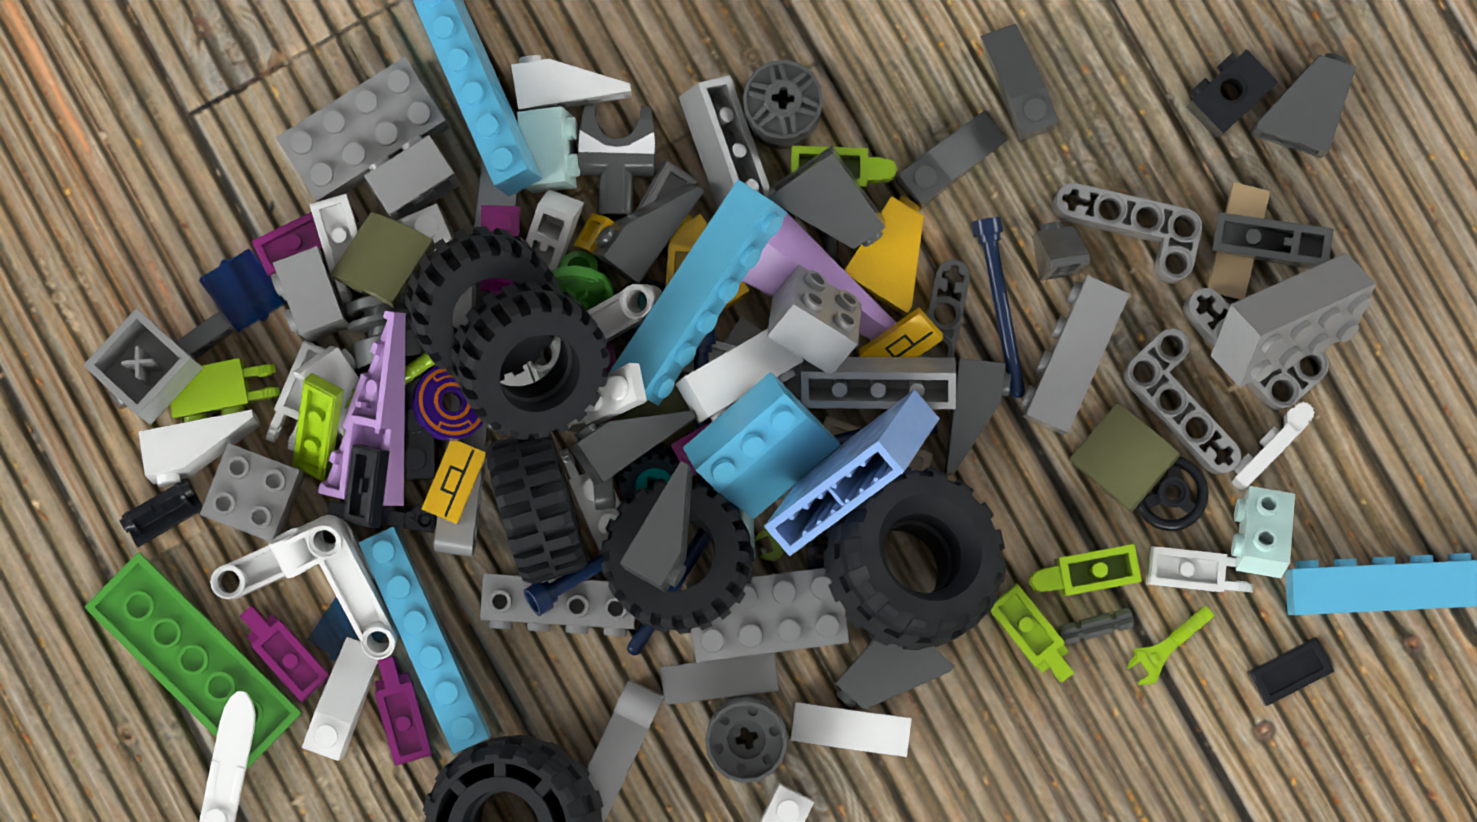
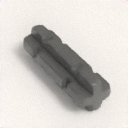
(1096, 626)

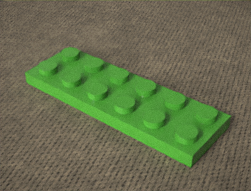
(188, 652)

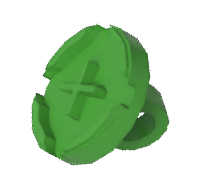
(580, 278)

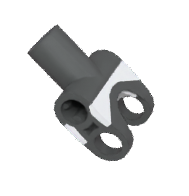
(616, 160)

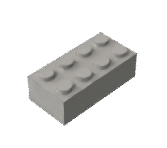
(359, 128)
(1293, 320)
(776, 616)

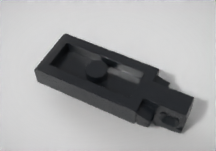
(391, 516)

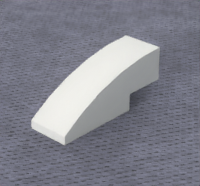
(851, 729)

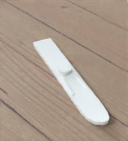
(229, 760)

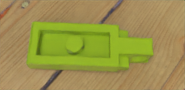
(1031, 632)

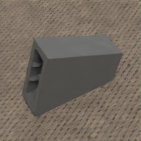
(1310, 108)
(830, 200)
(887, 672)

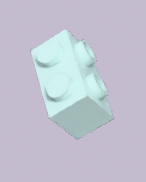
(551, 142)
(1264, 531)

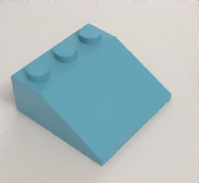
(760, 446)

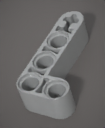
(1126, 224)
(1293, 378)
(1186, 407)
(622, 741)

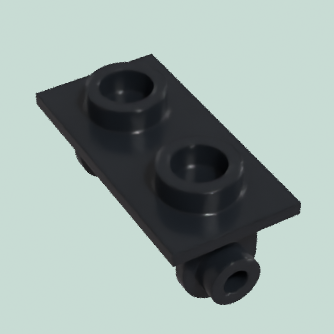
(161, 512)

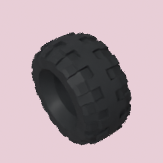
(959, 538)
(520, 765)

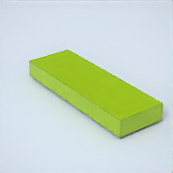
(317, 426)

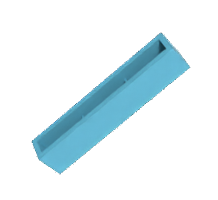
(479, 94)
(701, 288)
(1381, 585)
(425, 639)

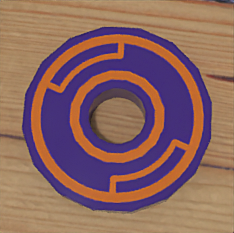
(431, 413)

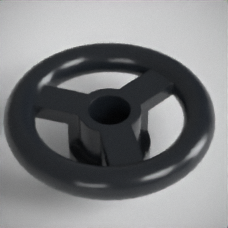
(1193, 511)

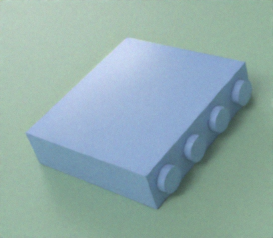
(852, 472)

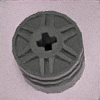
(788, 126)
(374, 324)
(736, 758)

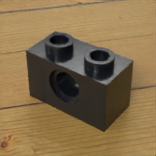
(1246, 76)

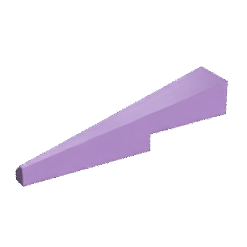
(794, 247)
(376, 415)

